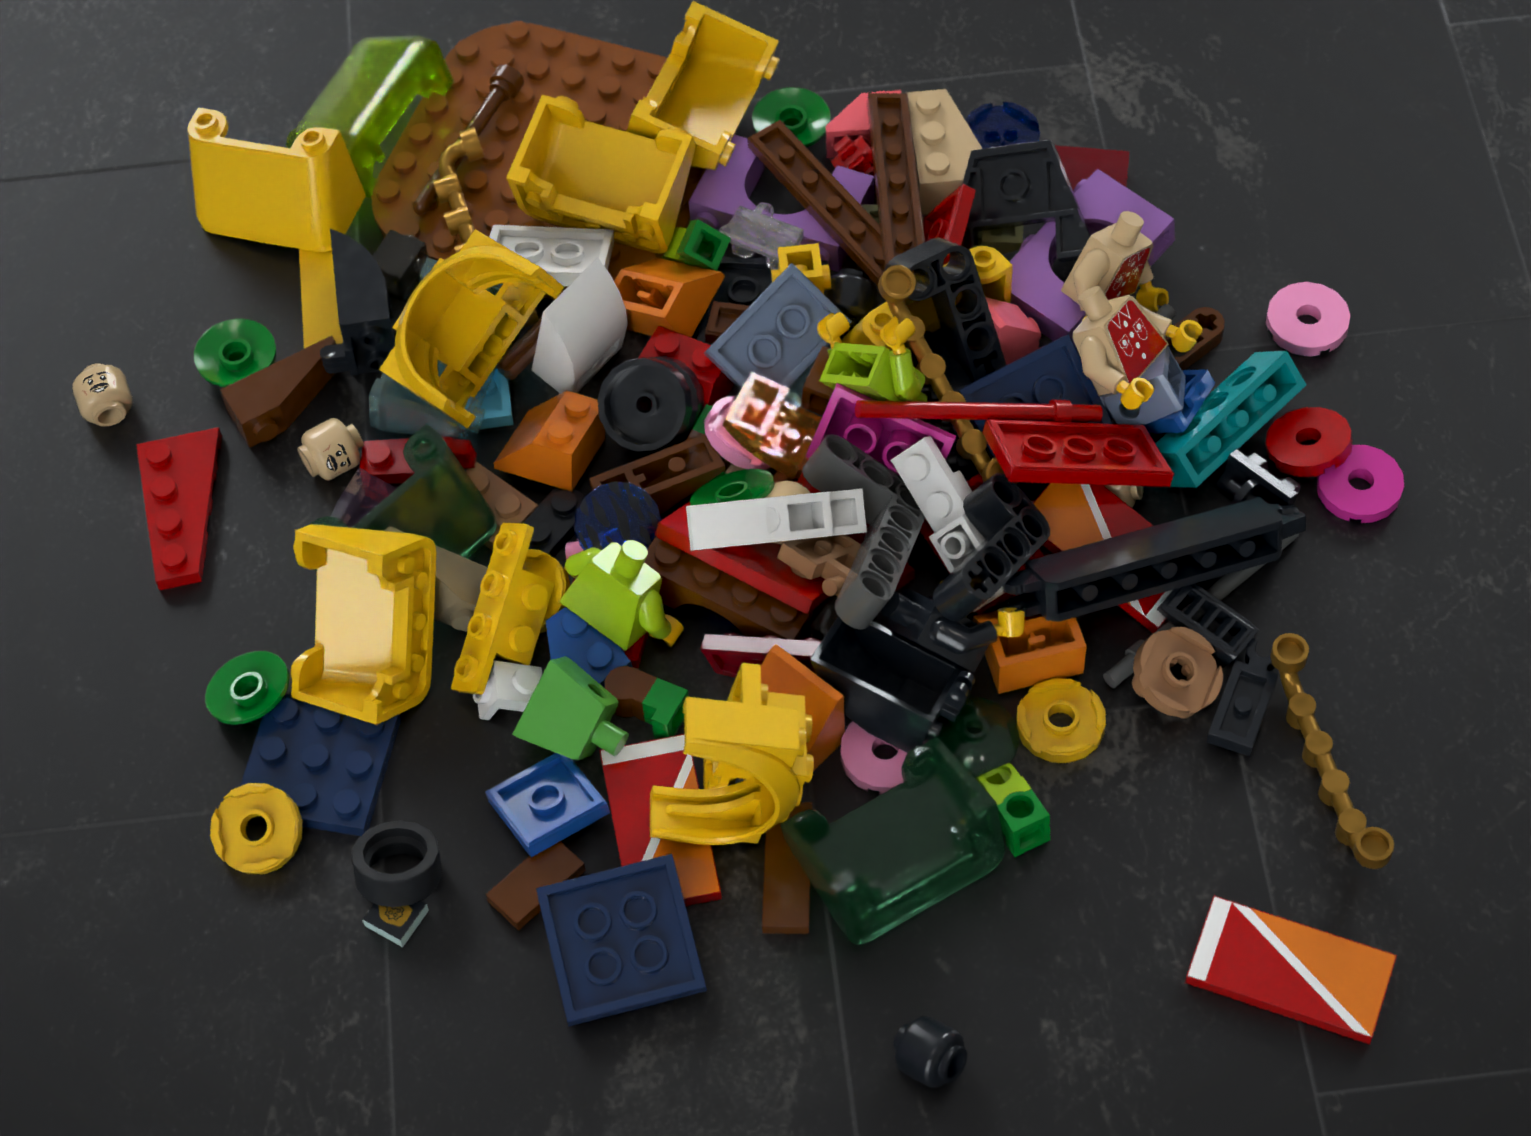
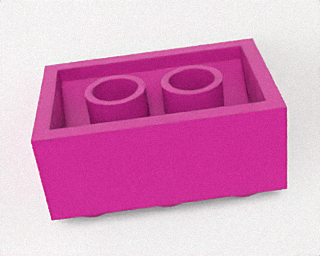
(875, 436)

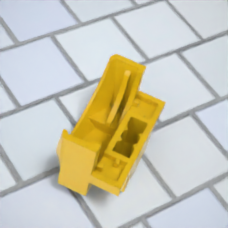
(463, 324)
(748, 738)

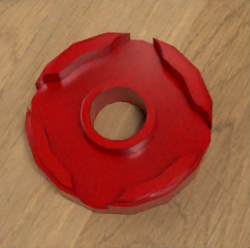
(1305, 424)

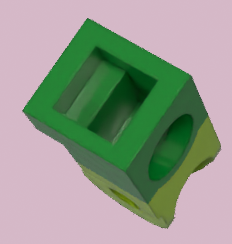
(696, 244)
(1019, 809)

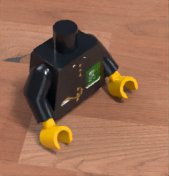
(959, 641)

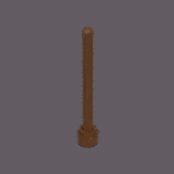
(505, 84)

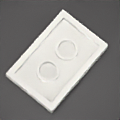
(557, 250)

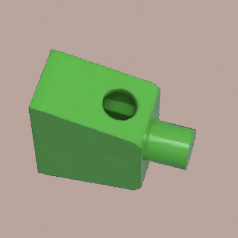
(571, 713)

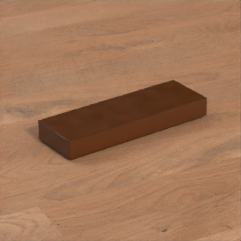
(785, 885)

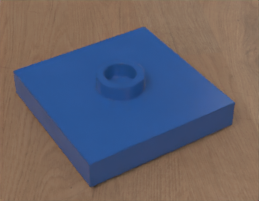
(547, 803)

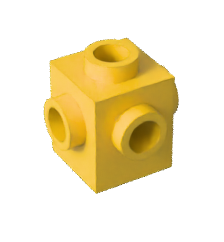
(808, 261)

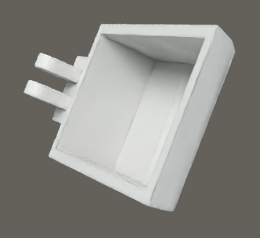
(580, 330)

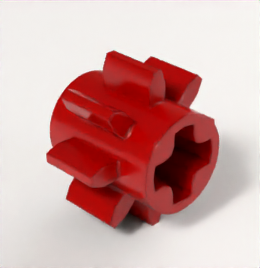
(854, 154)

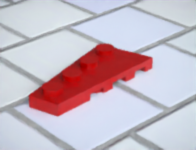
(178, 501)

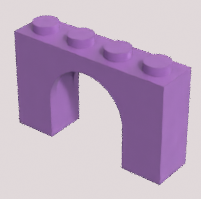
(730, 186)
(1033, 281)

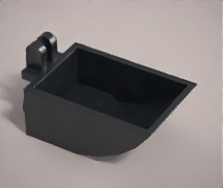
(363, 310)
(891, 683)

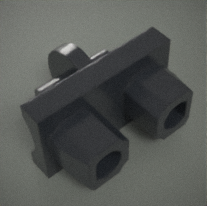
(1249, 478)

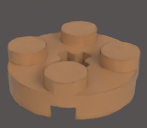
(1158, 685)

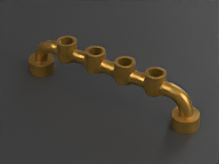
(449, 190)
(896, 287)
(1370, 845)

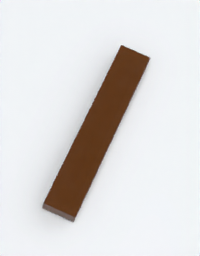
(895, 173)
(821, 196)

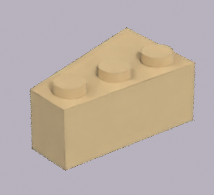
(940, 145)

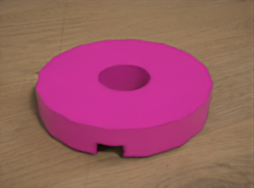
(1370, 504)

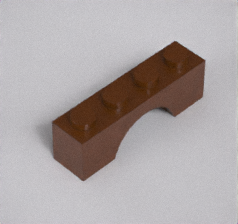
(698, 583)

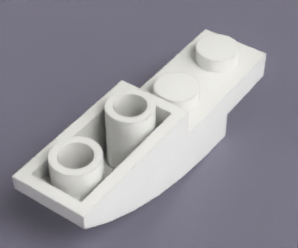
(941, 500)
(776, 519)

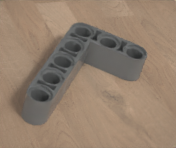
(892, 529)

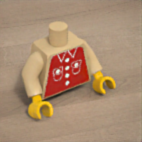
(1117, 263)
(1122, 341)

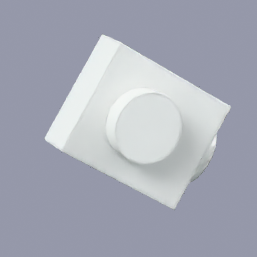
(507, 688)

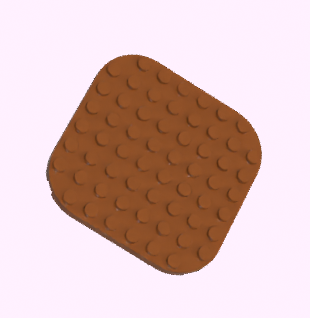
(594, 73)

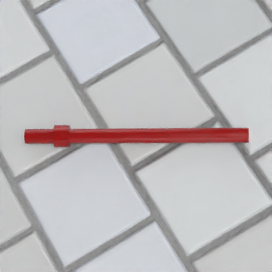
(1053, 411)

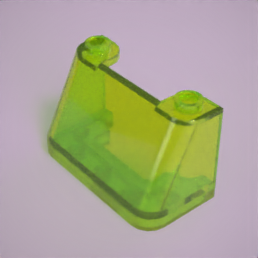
(373, 93)

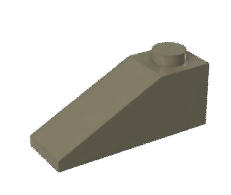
(455, 587)

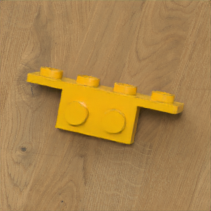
(506, 611)

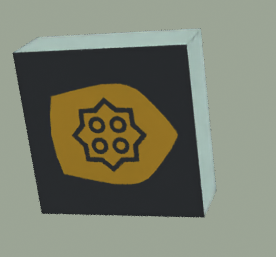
(395, 922)

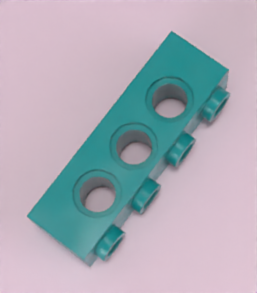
(1231, 416)

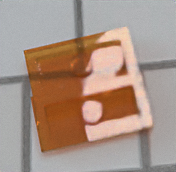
(770, 425)

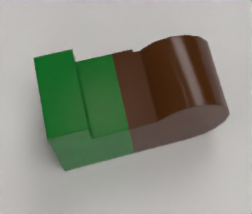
(647, 699)

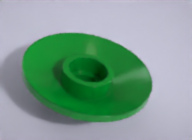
(798, 109)
(230, 341)
(735, 486)
(247, 687)

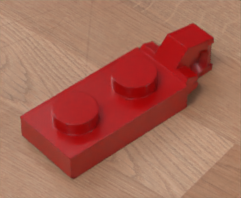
(387, 461)

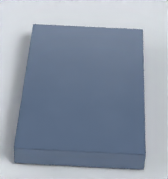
(775, 332)

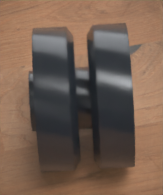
(627, 399)

